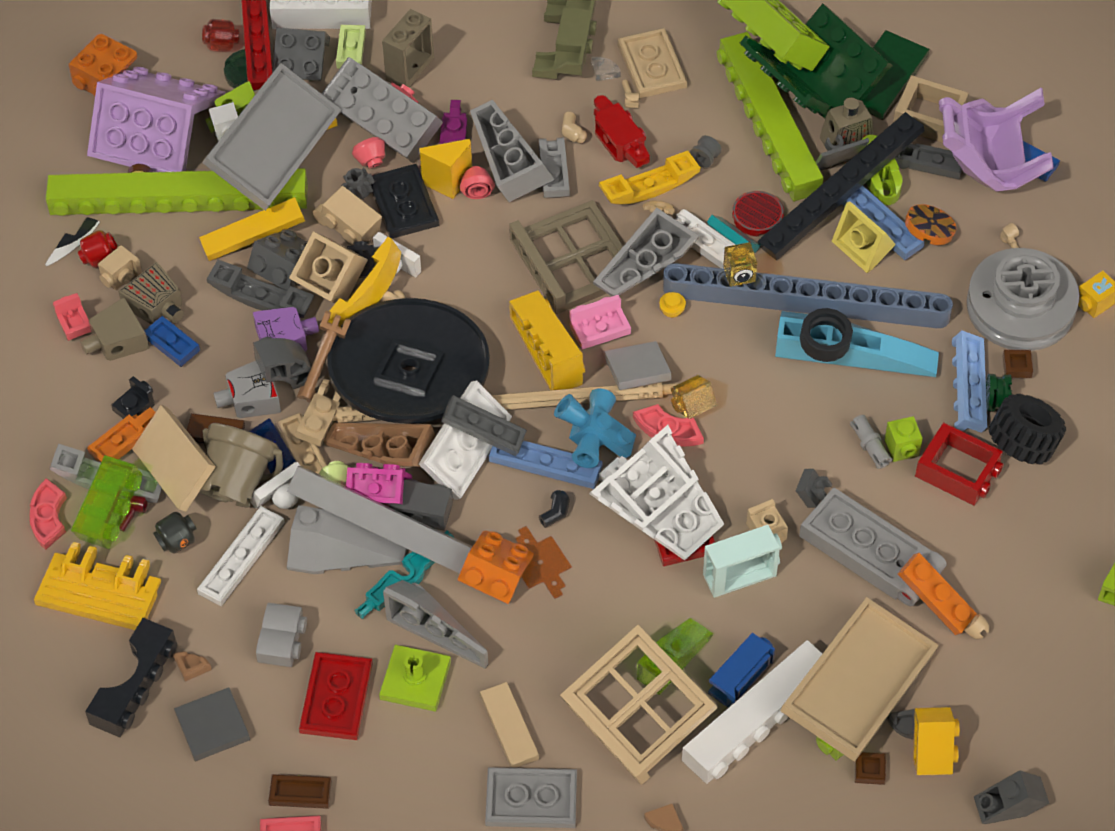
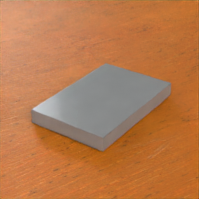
(531, 797)

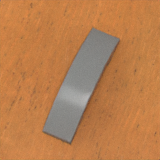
(80, 470)

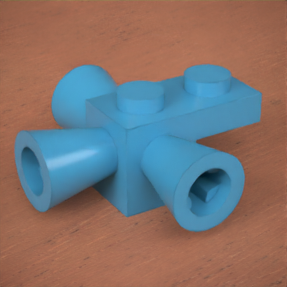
(594, 427)

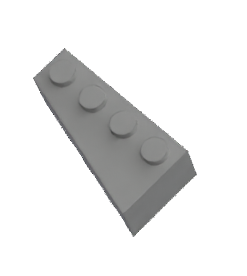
(509, 156)

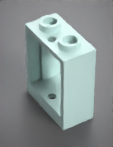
(741, 560)

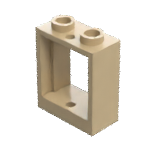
(931, 92)

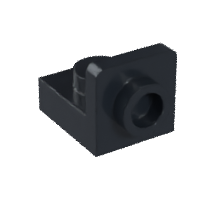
(367, 251)
(134, 400)

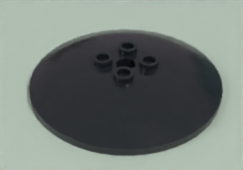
(403, 333)

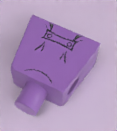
(284, 324)

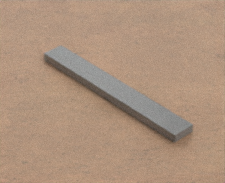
(379, 519)

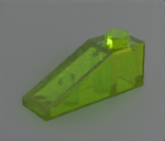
(679, 645)

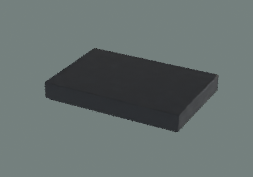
(404, 201)

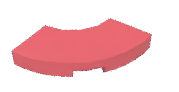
(654, 419)
(44, 513)

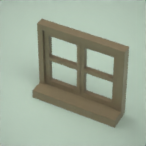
(542, 271)

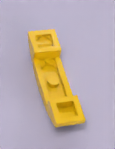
(651, 183)
(374, 285)

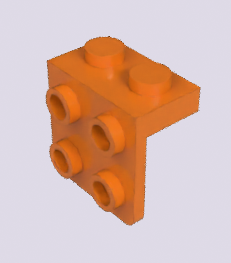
(100, 61)
(495, 566)

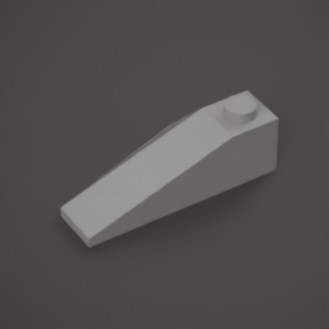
(649, 250)
(329, 542)
(421, 614)

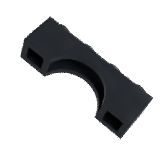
(115, 707)

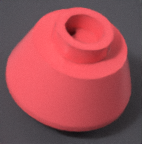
(370, 152)
(476, 183)

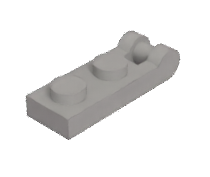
(554, 158)

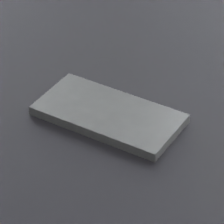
(272, 136)

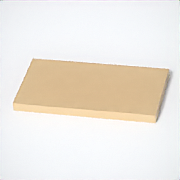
(859, 679)

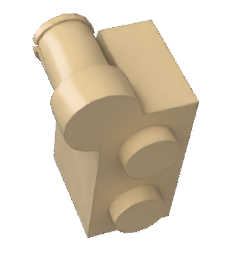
(348, 216)

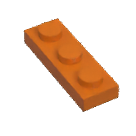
(937, 593)

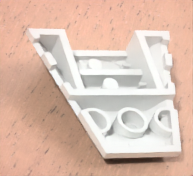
(662, 496)

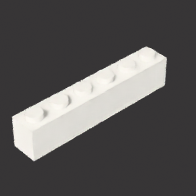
(748, 717)

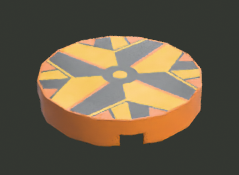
(930, 223)

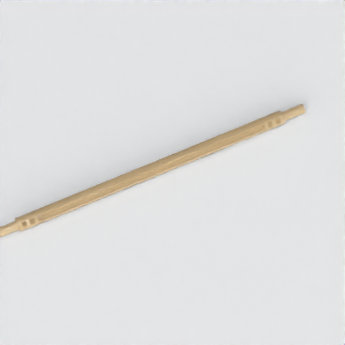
(539, 399)

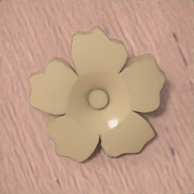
(663, 206)

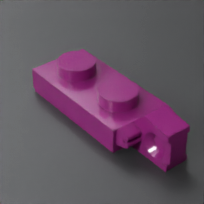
(454, 124)

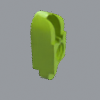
(888, 179)

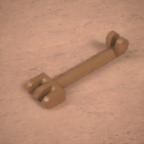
(332, 330)

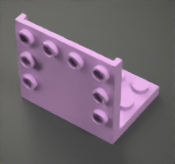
(147, 118)

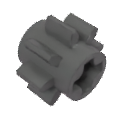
(358, 182)

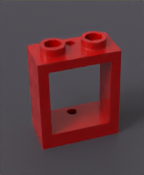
(950, 482)

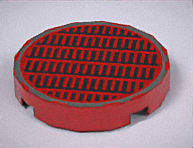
(757, 212)

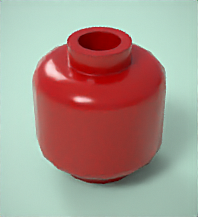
(96, 247)

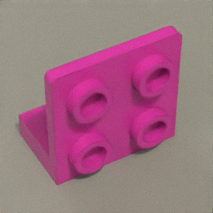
(378, 484)

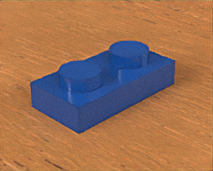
(171, 341)

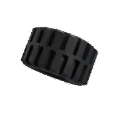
(1027, 429)

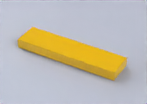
(251, 229)

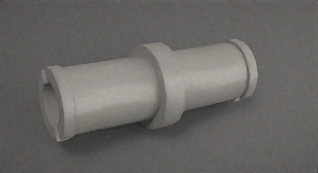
(870, 441)

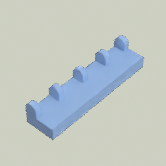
(970, 382)

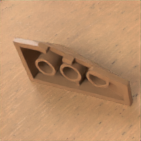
(383, 442)

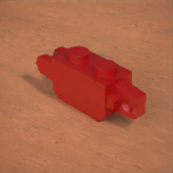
(619, 132)

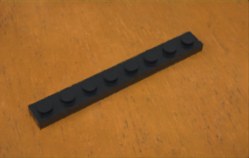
(841, 186)

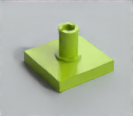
(415, 678)

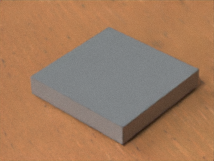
(637, 365)

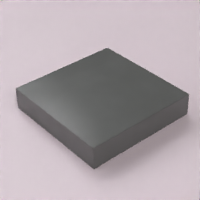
(212, 724)

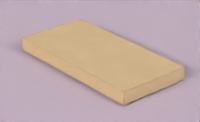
(173, 458)

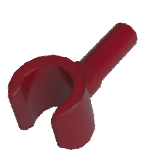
(139, 505)

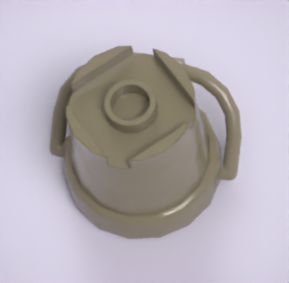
(239, 463)

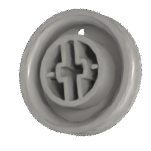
(1029, 299)

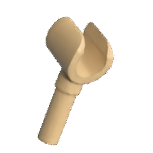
(631, 99)
(1008, 234)

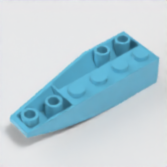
(867, 348)

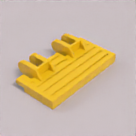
(100, 595)

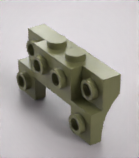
(572, 40)

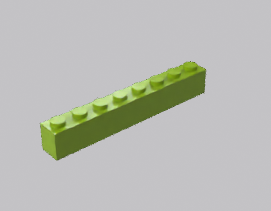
(770, 120)

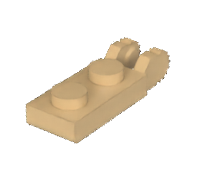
(318, 416)

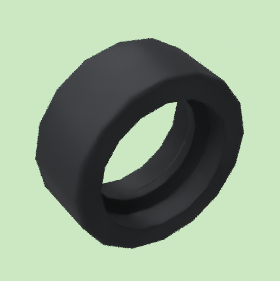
(826, 317)

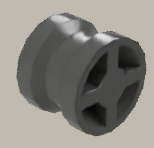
(706, 151)

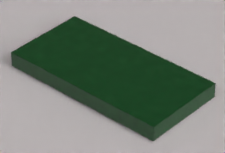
(906, 60)

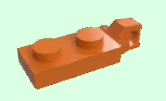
(121, 437)

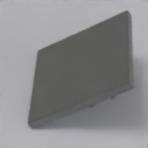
(839, 154)

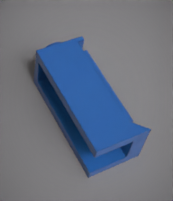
(741, 669)

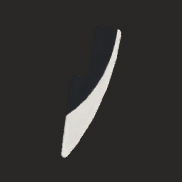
(70, 242)

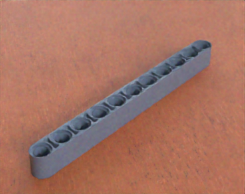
(807, 295)

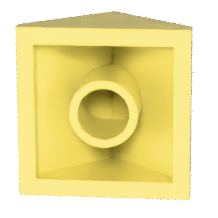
(861, 238)

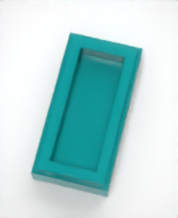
(731, 232)

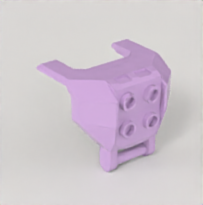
(990, 141)

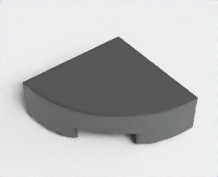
(903, 722)

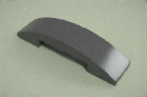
(255, 293)

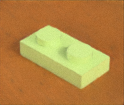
(350, 44)

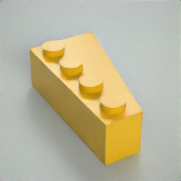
(547, 341)

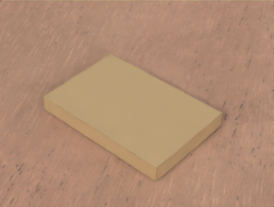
(652, 63)

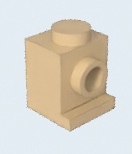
(119, 268)
(767, 514)

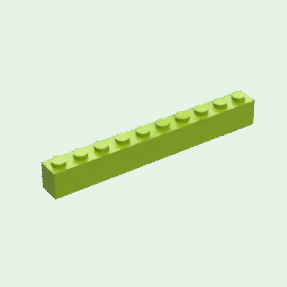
(157, 193)

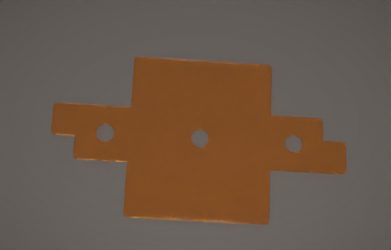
(553, 563)

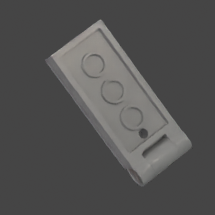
(381, 109)
(865, 544)

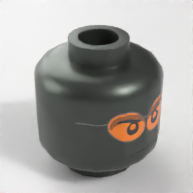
(175, 532)

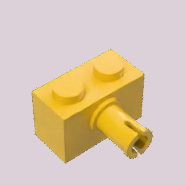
(934, 741)

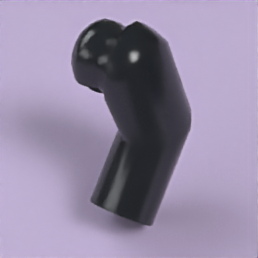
(558, 509)

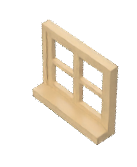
(608, 731)

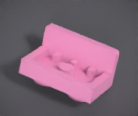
(599, 322)

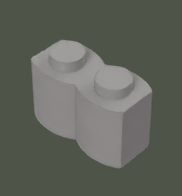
(280, 635)

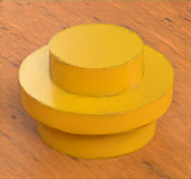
(672, 304)

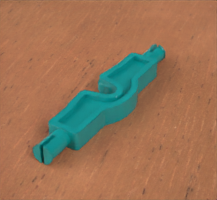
(416, 567)

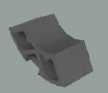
(282, 361)

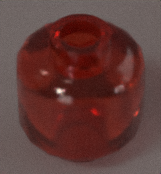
(220, 35)

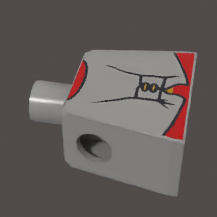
(248, 393)

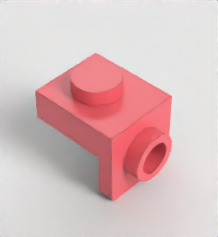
(72, 316)

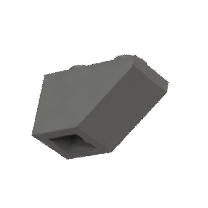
(1011, 798)

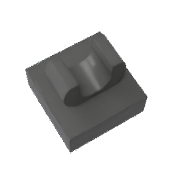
(812, 487)

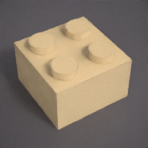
(328, 268)

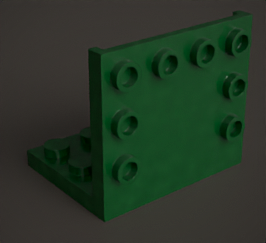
(845, 71)

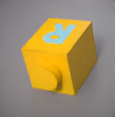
(1097, 294)

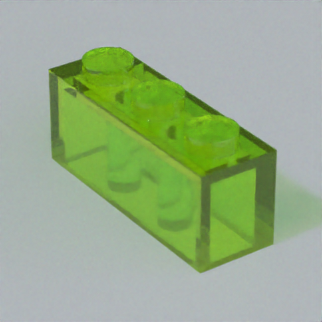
(107, 502)

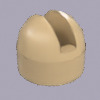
(976, 626)

